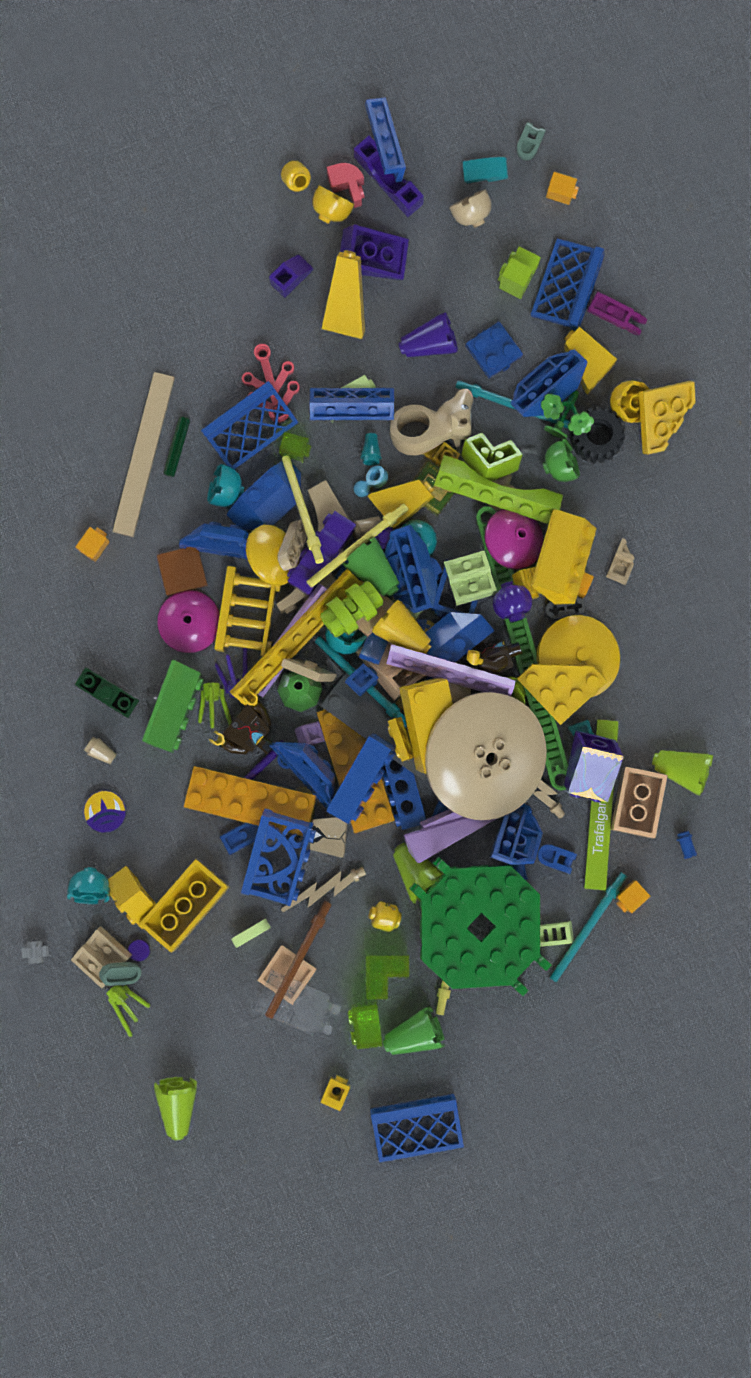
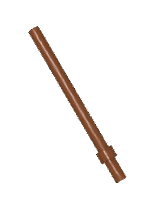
(317, 923)

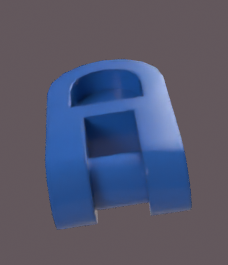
(549, 855)

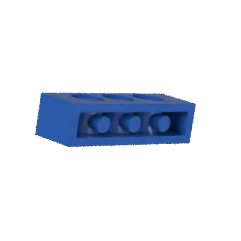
(403, 819)

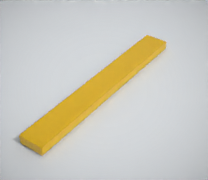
(291, 641)

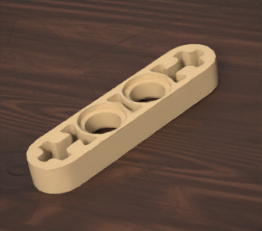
(292, 545)

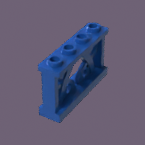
(267, 831)

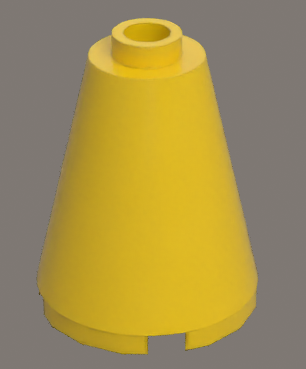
(402, 629)

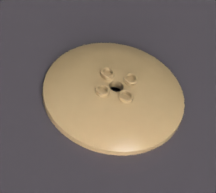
(459, 752)

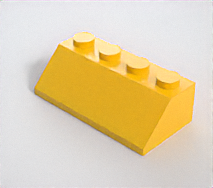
(563, 557)
(184, 905)

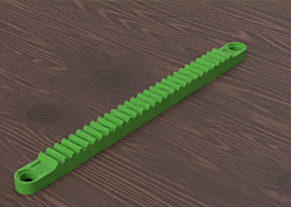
(520, 632)

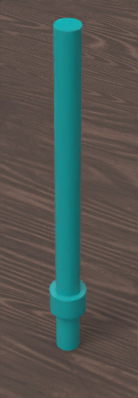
(477, 391)
(391, 709)
(611, 892)

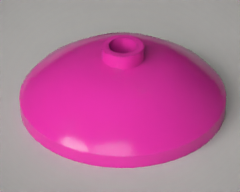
(506, 544)
(188, 636)

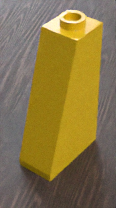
(345, 301)

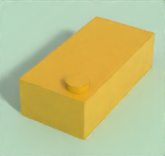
(422, 707)

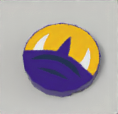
(104, 811)

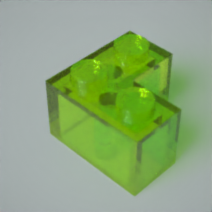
(380, 968)
(366, 1025)

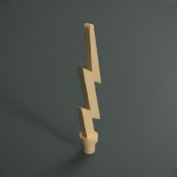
(542, 795)
(335, 881)

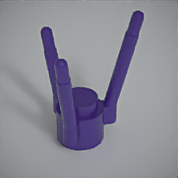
(234, 681)

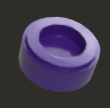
(139, 949)

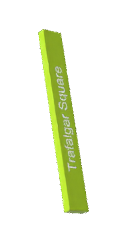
(599, 826)

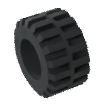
(608, 450)

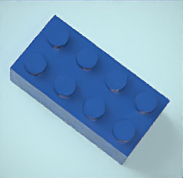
(360, 779)

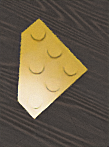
(663, 413)
(562, 687)

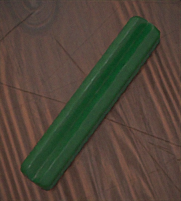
(176, 446)

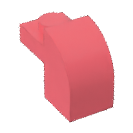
(344, 177)

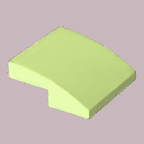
(470, 578)

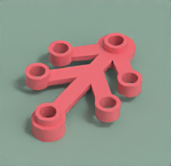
(276, 384)

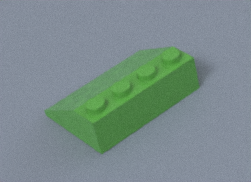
(173, 707)

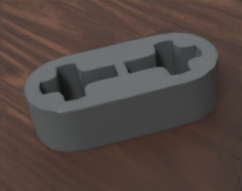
(562, 614)

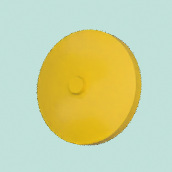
(581, 642)

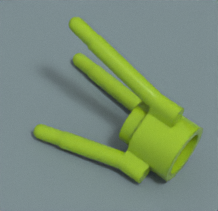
(211, 693)
(118, 996)

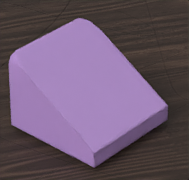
(310, 733)

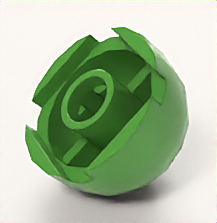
(561, 462)

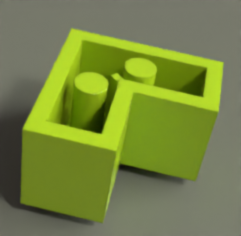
(518, 272)
(489, 460)

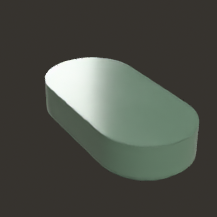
(120, 973)

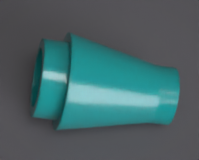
(371, 451)

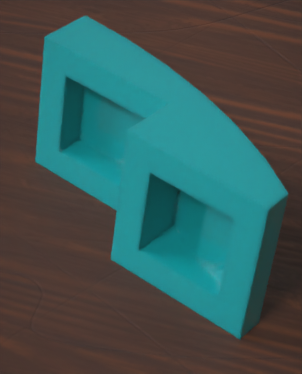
(485, 169)

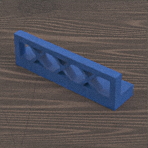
(385, 137)
(351, 406)

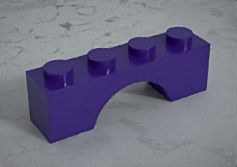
(402, 193)

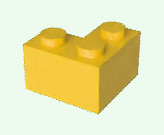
(130, 896)

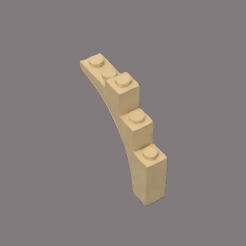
(324, 503)

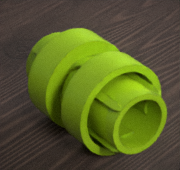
(361, 603)

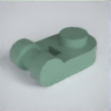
(528, 147)

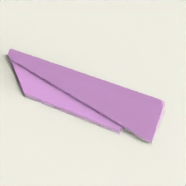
(440, 833)

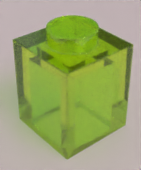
(295, 447)

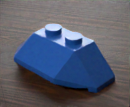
(554, 376)
(265, 500)
(217, 540)
(413, 569)
(456, 635)
(309, 768)
(517, 838)

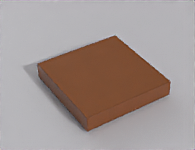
(182, 570)

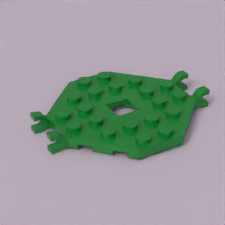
(456, 902)

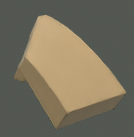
(621, 564)

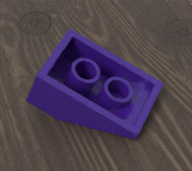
(380, 252)

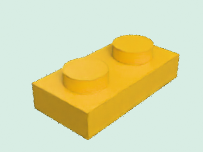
(398, 732)

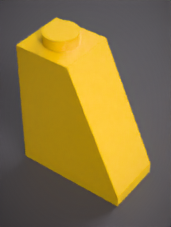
(598, 358)
(412, 494)

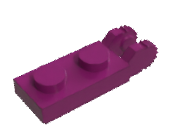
(615, 313)

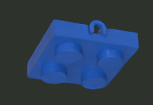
(494, 350)

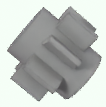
(35, 952)

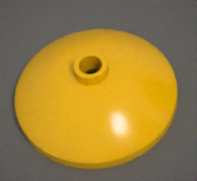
(262, 554)

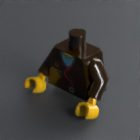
(493, 656)
(247, 730)

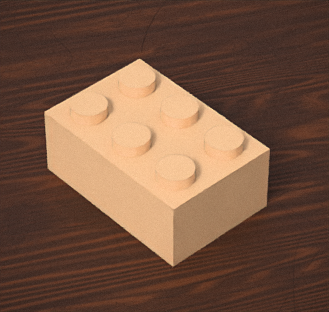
(638, 802)

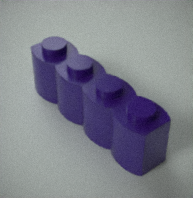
(332, 540)

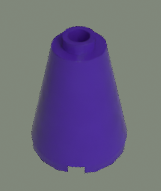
(430, 338)

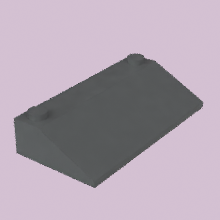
(365, 714)

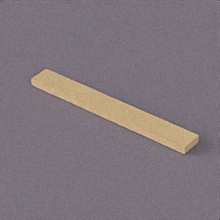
(143, 454)

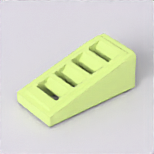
(568, 930)

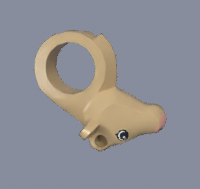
(449, 422)

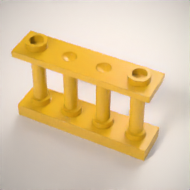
(227, 620)

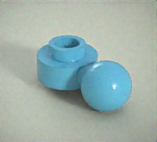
(375, 477)

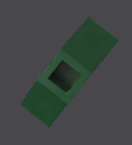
(106, 692)

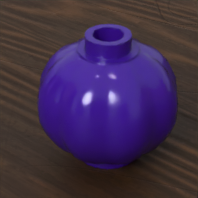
(512, 602)

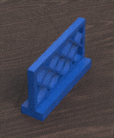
(585, 284)
(240, 410)
(410, 1110)

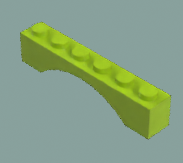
(461, 479)

